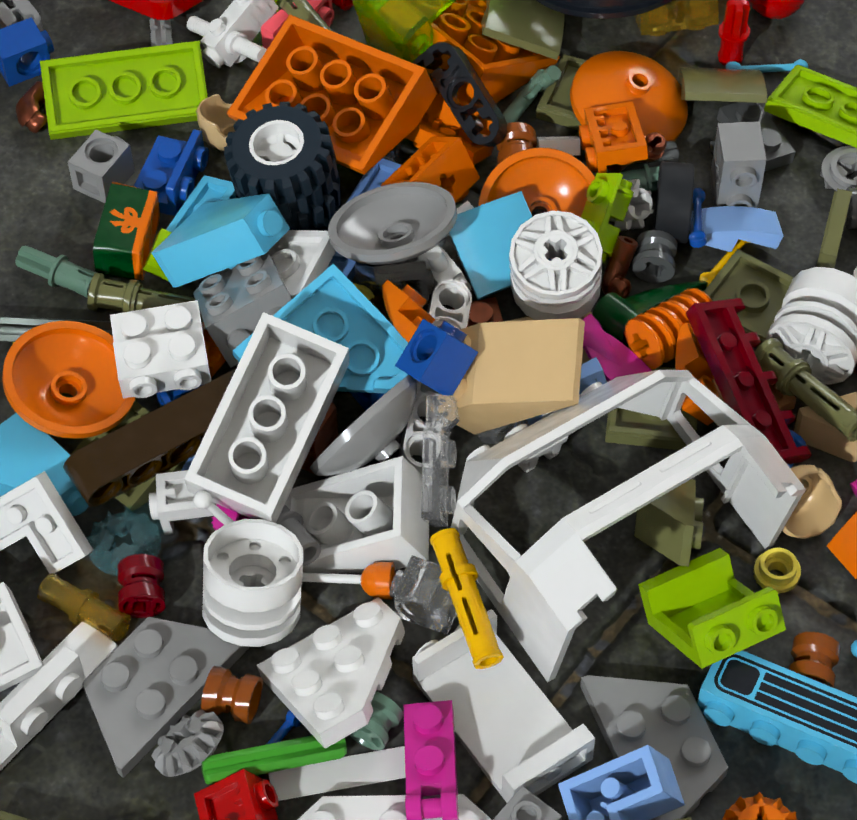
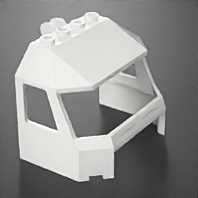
(559, 571)

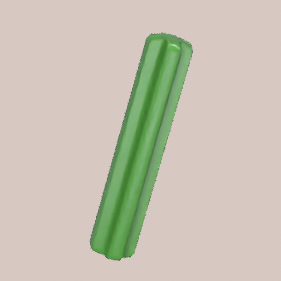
(271, 758)

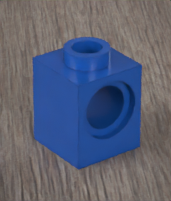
(22, 50)
(437, 357)

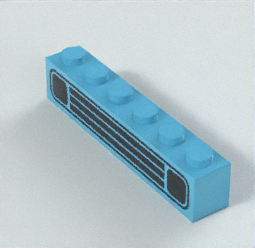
(783, 710)

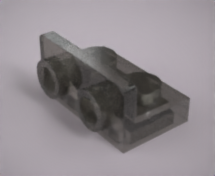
(400, 274)

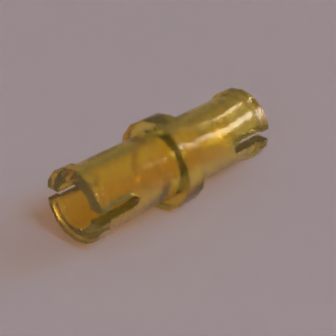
(84, 607)

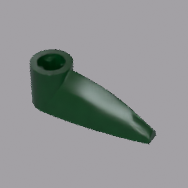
(615, 311)

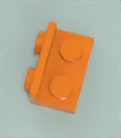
(612, 136)

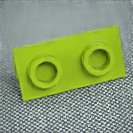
(607, 198)

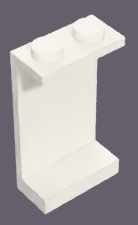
(502, 716)

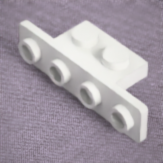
(43, 695)

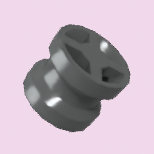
(655, 256)

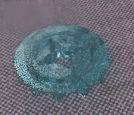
(143, 533)

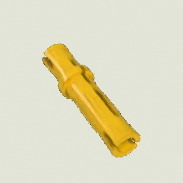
(459, 579)

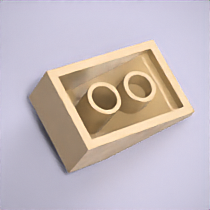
(519, 371)

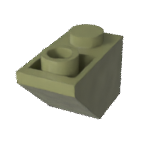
(673, 523)

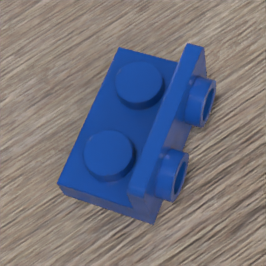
(173, 170)

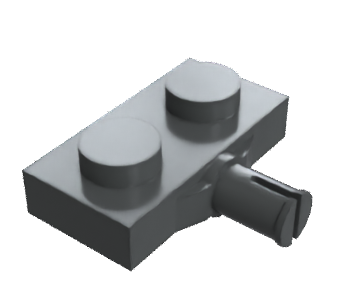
(776, 146)

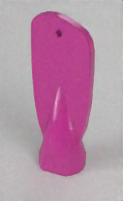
(611, 353)

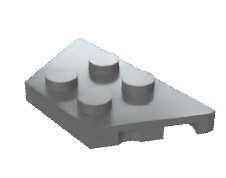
(152, 684)
(668, 720)

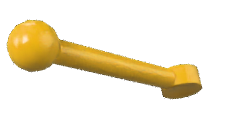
(709, 276)

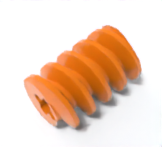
(655, 332)

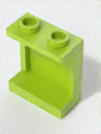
(709, 610)

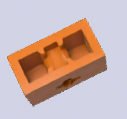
(441, 163)

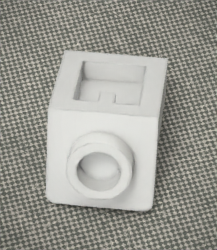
(173, 501)

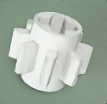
(639, 208)

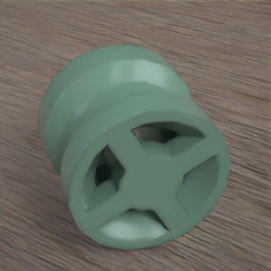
(384, 716)

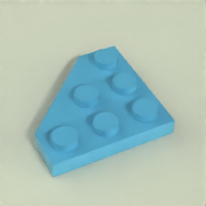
(342, 314)

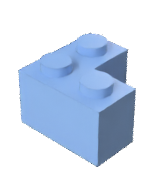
(626, 788)

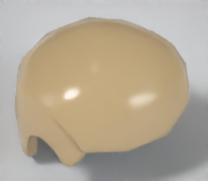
(214, 121)
(817, 506)

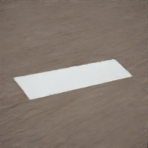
(340, 773)

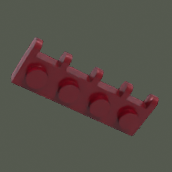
(740, 375)

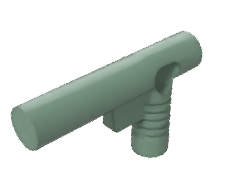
(540, 81)

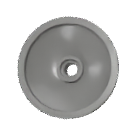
(393, 223)
(371, 433)

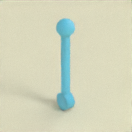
(768, 67)

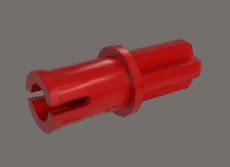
(734, 31)

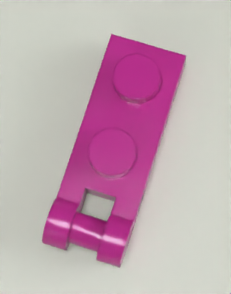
(430, 761)

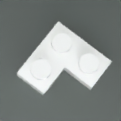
(43, 517)

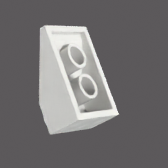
(364, 517)

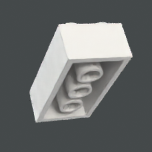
(268, 419)

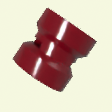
(141, 585)

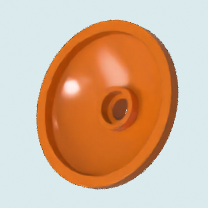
(628, 77)
(546, 178)
(68, 360)

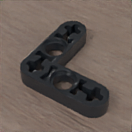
(448, 83)

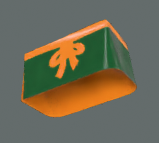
(126, 231)

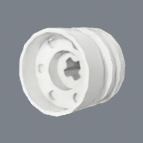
(556, 286)
(820, 322)
(252, 582)

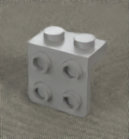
(236, 299)

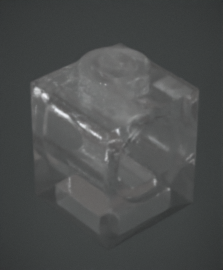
(421, 596)

